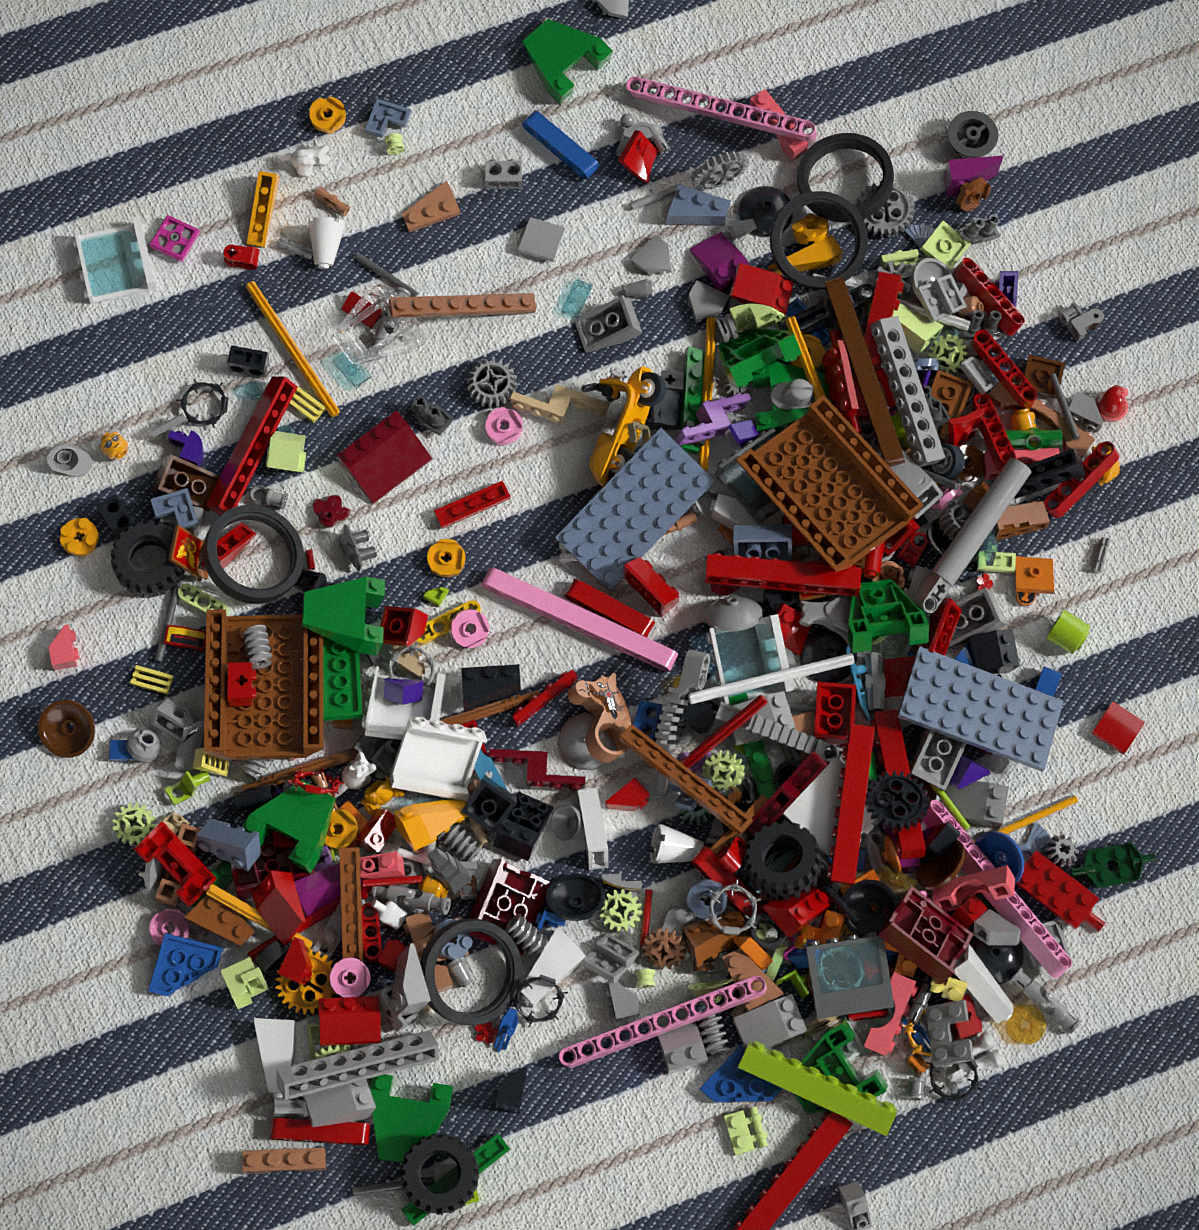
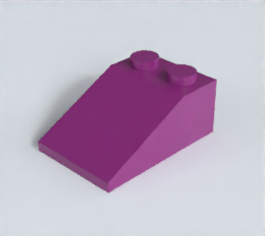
(967, 170)
(718, 260)

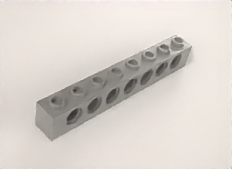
(907, 391)
(357, 1064)

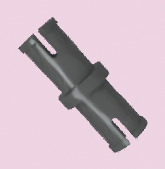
(919, 1004)

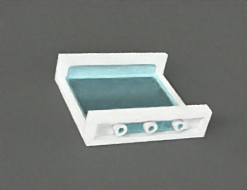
(114, 262)
(749, 655)

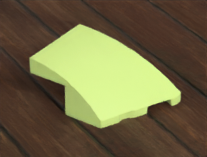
(755, 315)

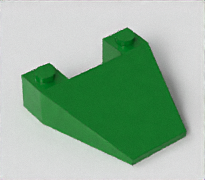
(557, 49)
(755, 350)
(771, 376)
(882, 611)
(340, 613)
(299, 817)
(830, 1060)
(404, 1121)

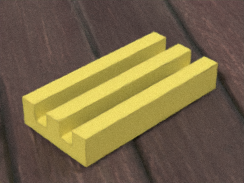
(318, 413)
(155, 673)

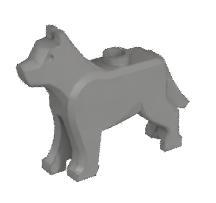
(832, 614)

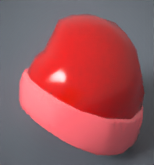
(1112, 403)

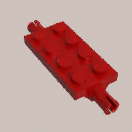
(840, 380)
(1059, 892)

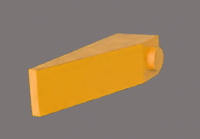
(263, 208)
(814, 256)

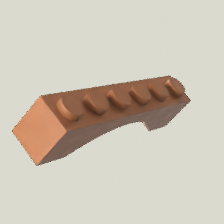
(1004, 401)

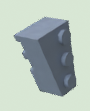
(697, 207)
(230, 844)

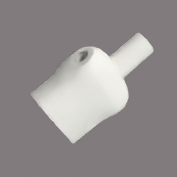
(390, 913)

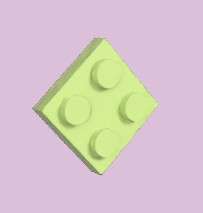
(945, 245)

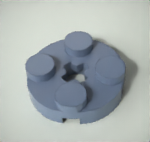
(926, 364)
(699, 890)
(459, 947)

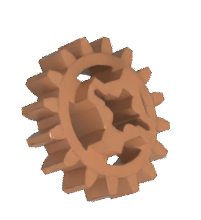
(672, 946)

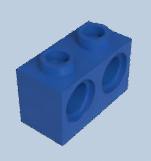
(645, 723)

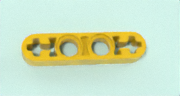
(445, 620)

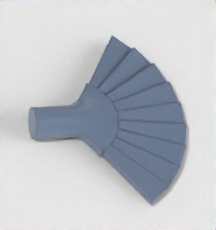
(919, 235)
(1036, 841)

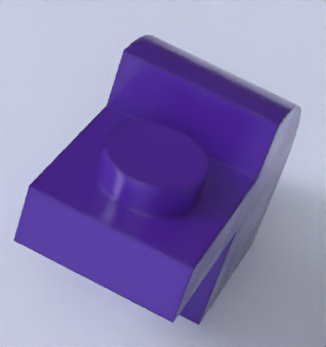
(192, 446)

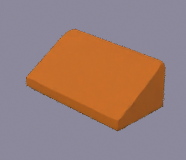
(753, 951)

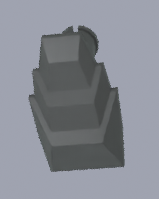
(980, 229)
(977, 323)
(936, 408)
(431, 415)
(348, 543)
(449, 870)

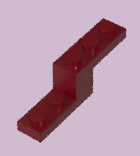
(537, 769)
(788, 792)

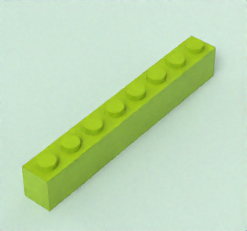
(818, 1088)

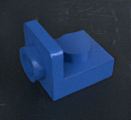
(552, 919)

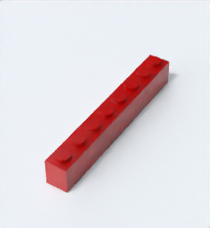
(882, 307)
(252, 445)
(781, 575)
(893, 757)
(852, 804)
(796, 1173)

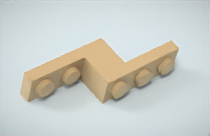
(559, 404)

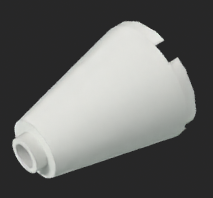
(325, 239)
(673, 846)

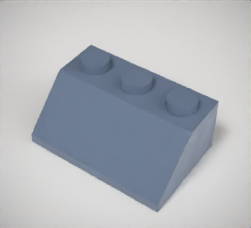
(763, 541)

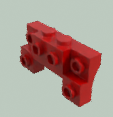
(178, 861)

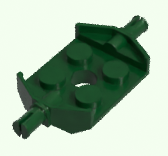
(1125, 856)

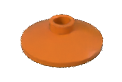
(890, 854)

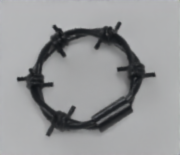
(223, 406)
(545, 980)
(956, 1097)

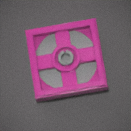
(174, 238)

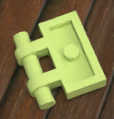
(739, 1132)

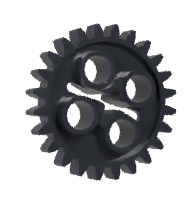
(897, 801)

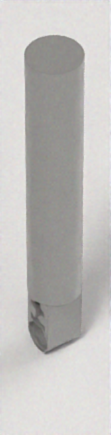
(972, 535)

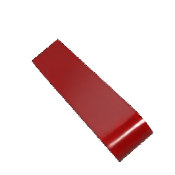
(981, 286)
(1004, 377)
(993, 431)
(1090, 477)
(608, 608)
(711, 869)
(302, 1131)

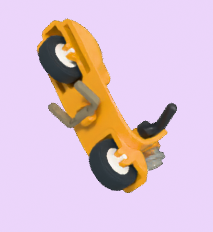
(642, 392)

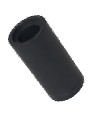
(254, 797)

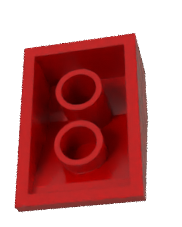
(761, 287)
(280, 905)

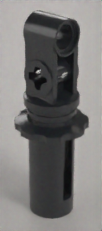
(824, 306)

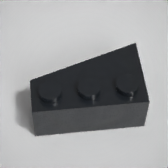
(488, 684)

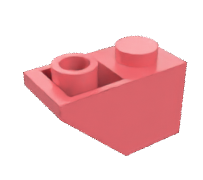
(62, 649)
(382, 865)

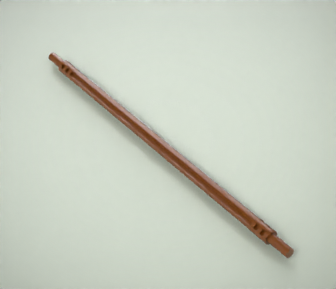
(350, 754)

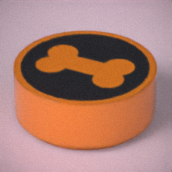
(1025, 599)

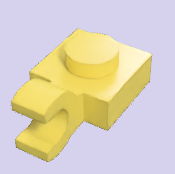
(951, 988)

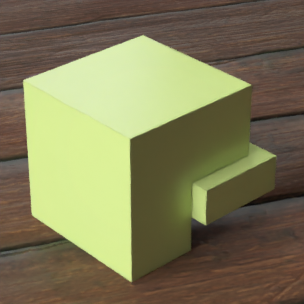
(286, 452)
(244, 982)

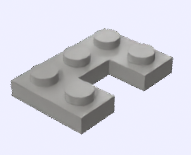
(942, 1048)

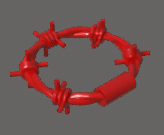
(315, 789)

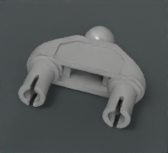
(650, 131)

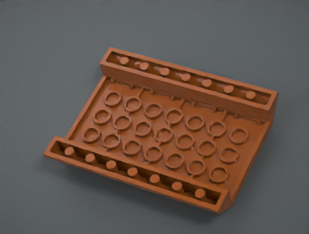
(832, 485)
(289, 692)

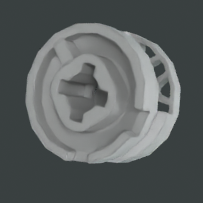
(729, 328)

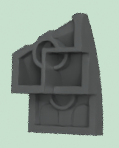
(378, 751)

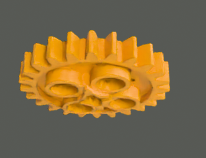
(298, 997)

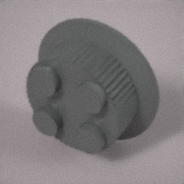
(972, 134)

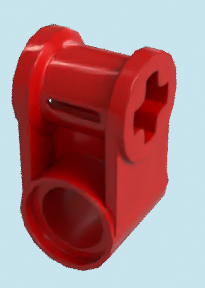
(243, 256)
(913, 550)
(732, 855)

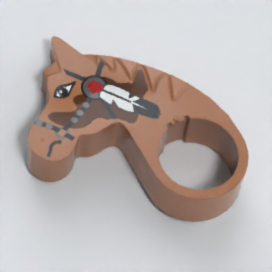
(609, 713)

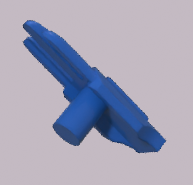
(507, 1027)
(919, 1035)

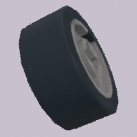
(951, 465)

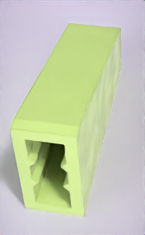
(916, 327)

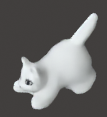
(305, 158)
(356, 774)

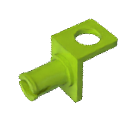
(187, 785)
(798, 982)

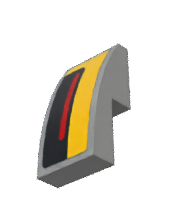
(615, 882)

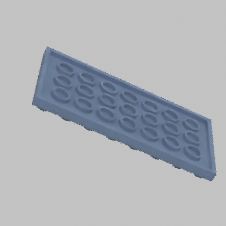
(634, 508)
(980, 709)

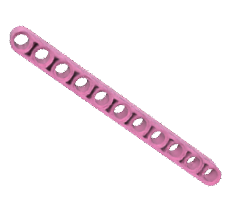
(726, 115)
(579, 619)
(1012, 908)
(652, 1021)

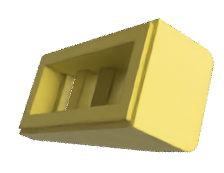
(199, 763)

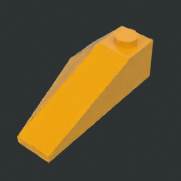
(425, 821)

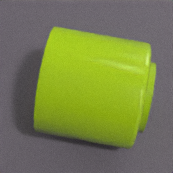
(1068, 632)

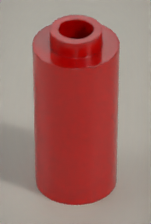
(873, 562)

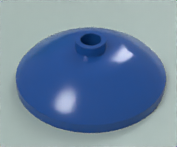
(995, 845)

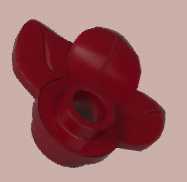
(330, 508)

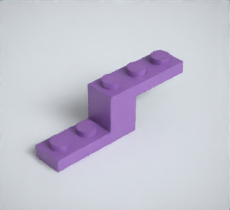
(712, 419)

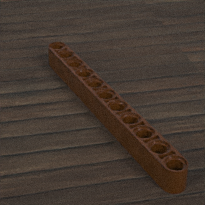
(864, 372)

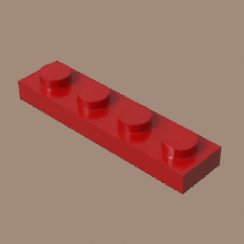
(472, 504)
(540, 701)

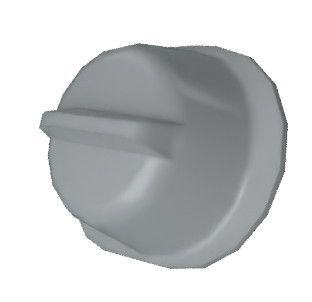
(793, 395)
(69, 460)

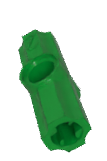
(1046, 438)

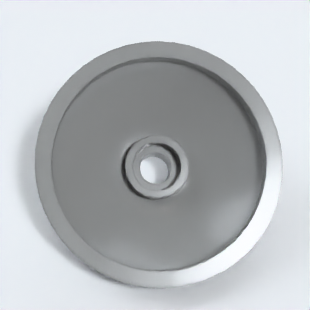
(928, 271)
(733, 614)
(573, 743)

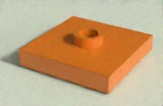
(1034, 575)

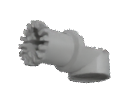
(270, 497)

